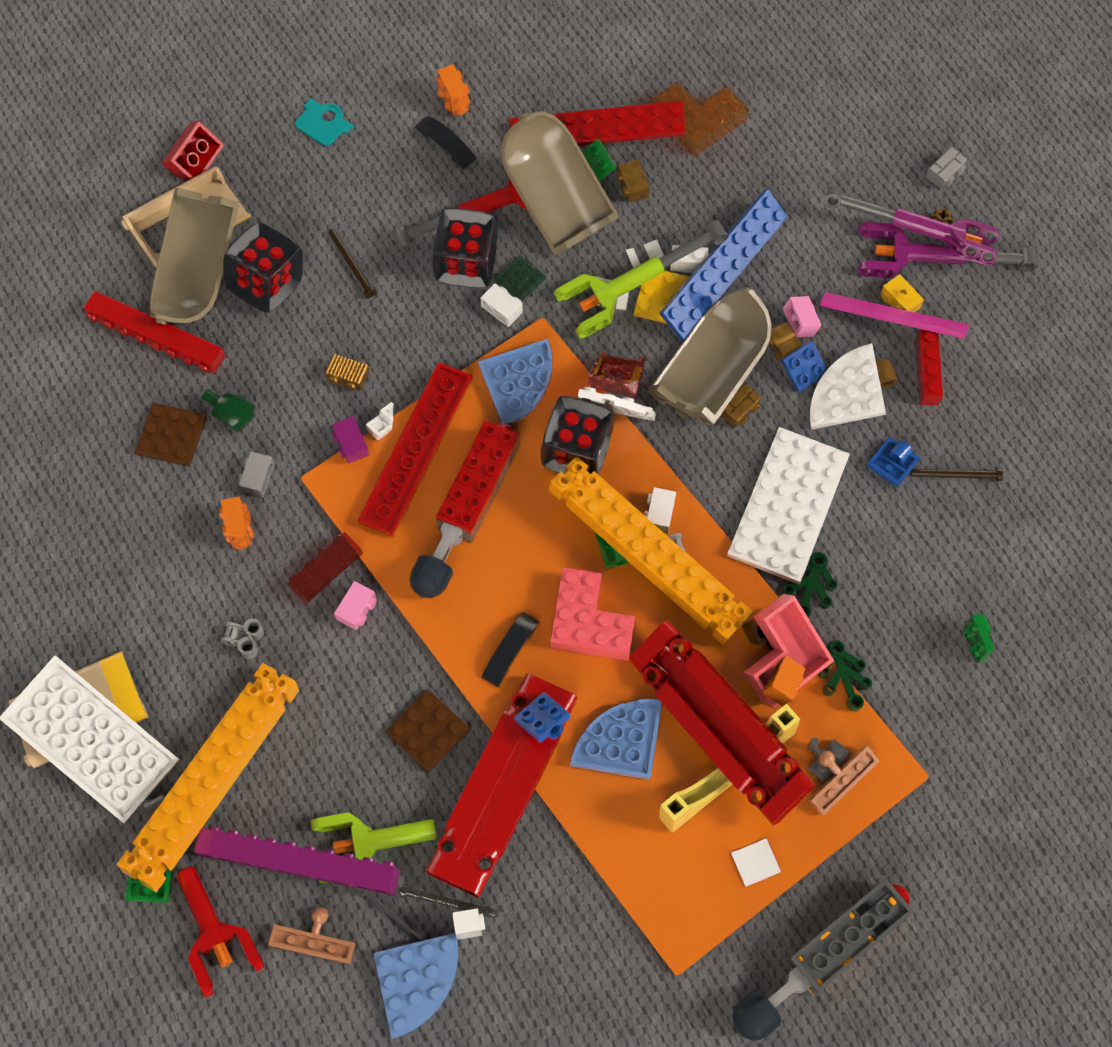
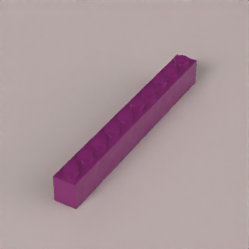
(298, 861)

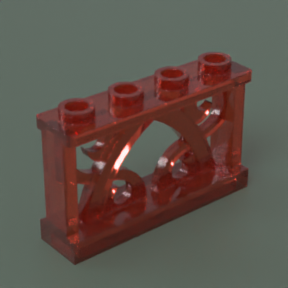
(628, 384)

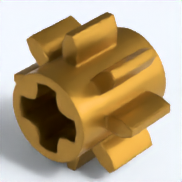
(942, 215)

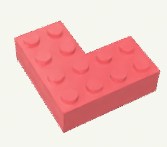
(583, 628)
(791, 636)

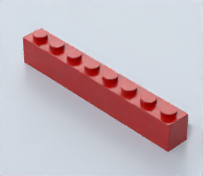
(159, 336)

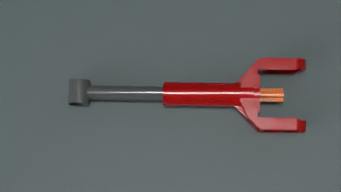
(485, 203)
(212, 933)

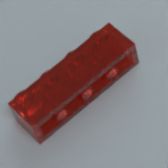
(324, 568)

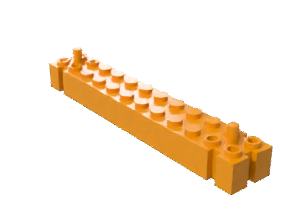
(650, 550)
(208, 778)

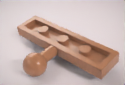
(843, 778)
(313, 943)

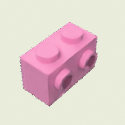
(802, 316)
(355, 606)

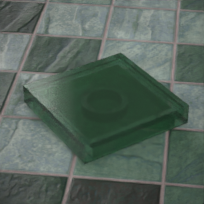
(520, 278)

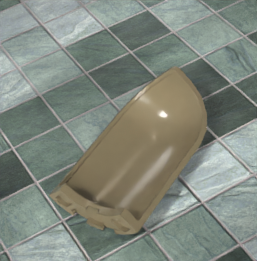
(555, 180)
(191, 256)
(715, 357)

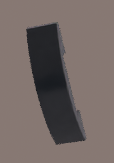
(447, 140)
(509, 649)

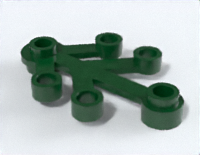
(812, 582)
(845, 674)

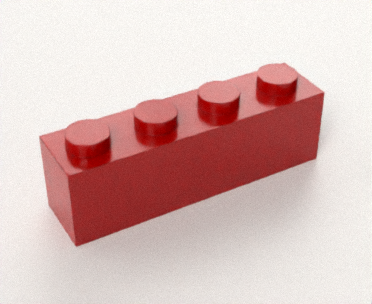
(929, 368)

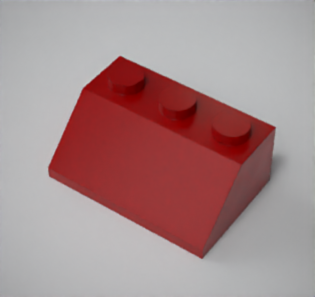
(192, 152)

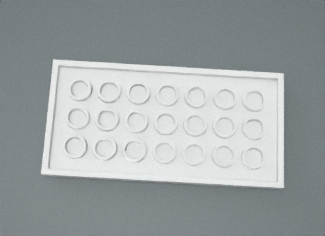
(788, 505)
(89, 739)

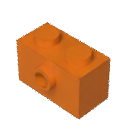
(784, 681)

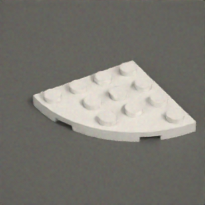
(848, 390)
(619, 406)

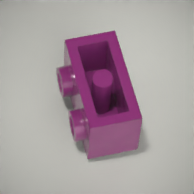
(350, 439)

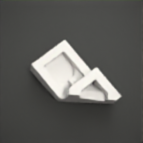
(382, 423)

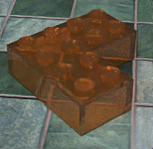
(705, 121)

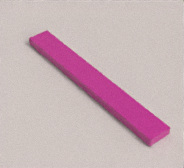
(895, 315)

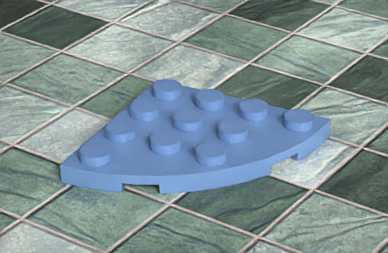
(518, 379)
(621, 740)
(416, 980)

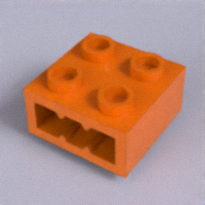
(453, 90)
(236, 523)

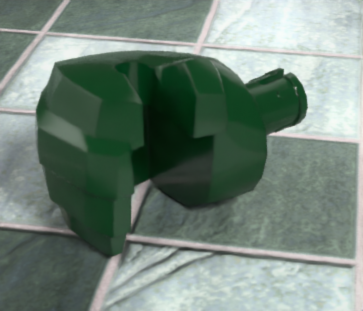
(231, 409)

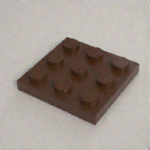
(171, 434)
(428, 730)

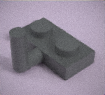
(822, 772)

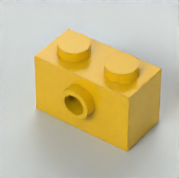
(901, 295)

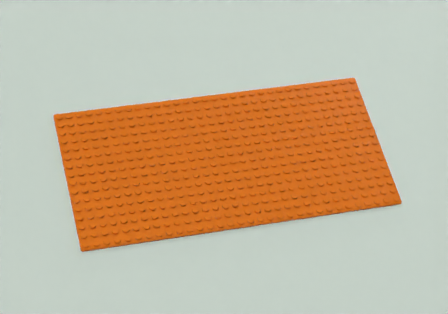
(673, 884)

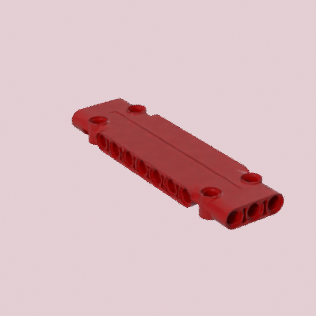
(721, 723)
(496, 794)

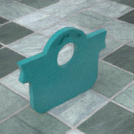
(322, 131)

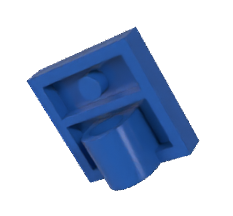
(804, 366)
(894, 461)
(543, 718)

